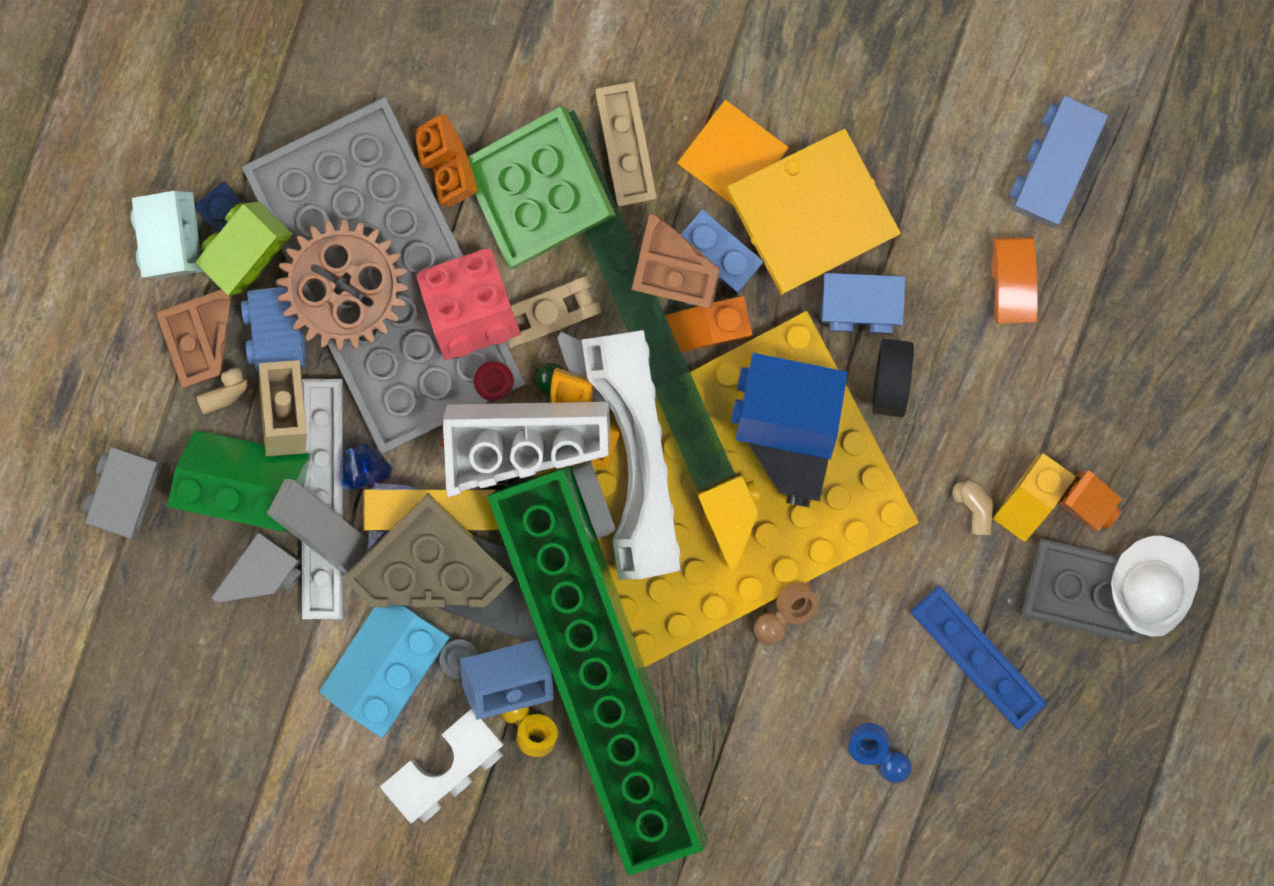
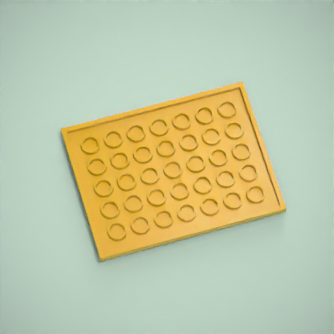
(788, 541)

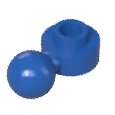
(894, 765)

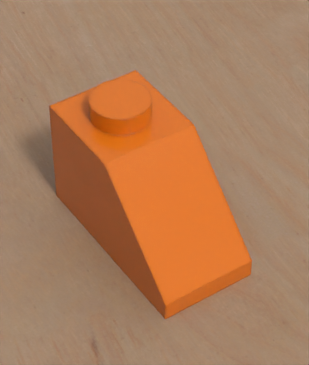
(709, 327)
(1091, 501)

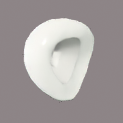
(1154, 585)

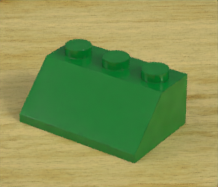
(232, 479)

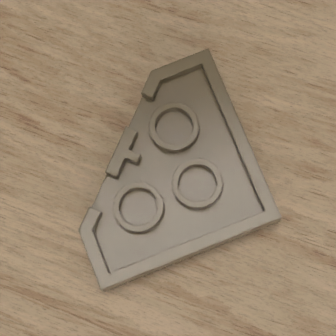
(428, 564)

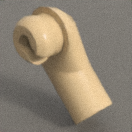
(224, 396)
(978, 502)

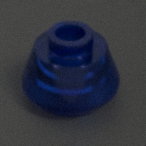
(363, 468)

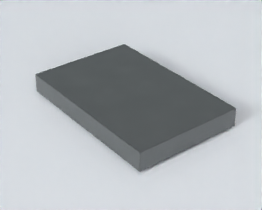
(1075, 591)

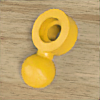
(529, 726)

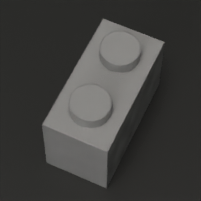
(121, 492)

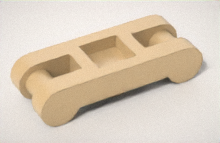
(549, 313)

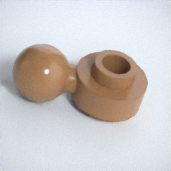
(795, 606)

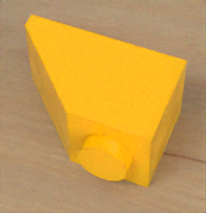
(1033, 497)
(731, 516)

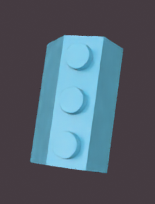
(384, 666)

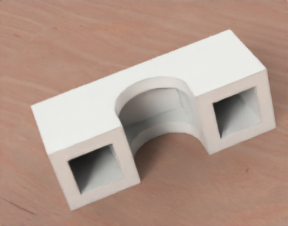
(418, 791)

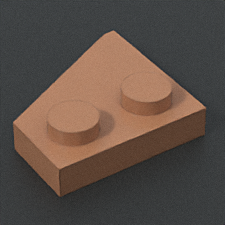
(674, 267)
(197, 336)

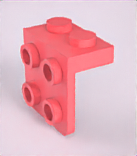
(467, 304)

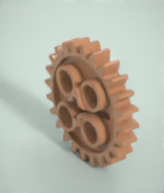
(361, 254)

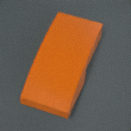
(444, 153)
(1016, 279)

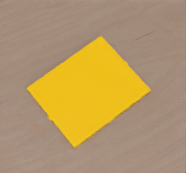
(812, 211)

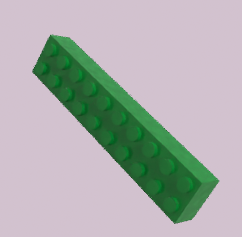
(598, 670)

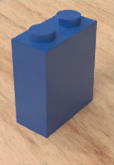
(789, 405)

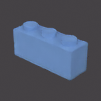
(1057, 161)

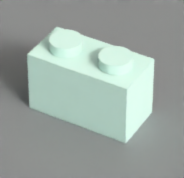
(166, 234)

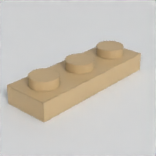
(626, 144)

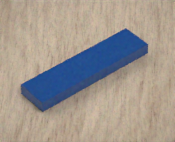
(978, 657)

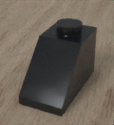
(792, 473)

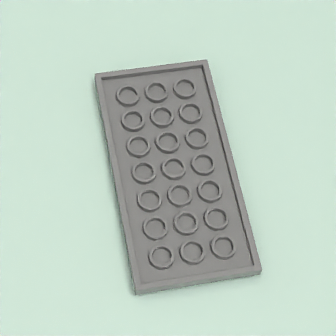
(370, 176)

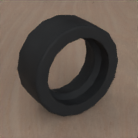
(893, 378)

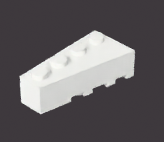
(519, 439)

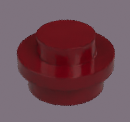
(493, 381)

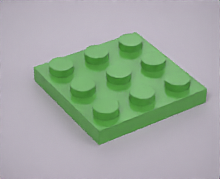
(538, 188)

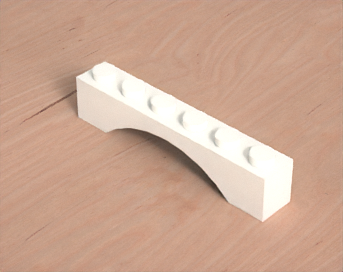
(646, 535)

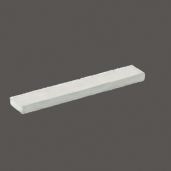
(324, 425)

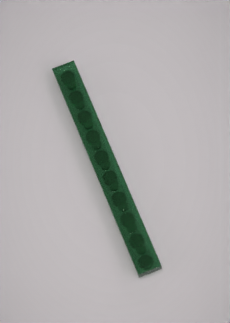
(667, 366)

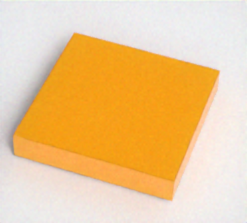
(730, 150)

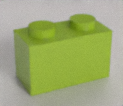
(242, 247)

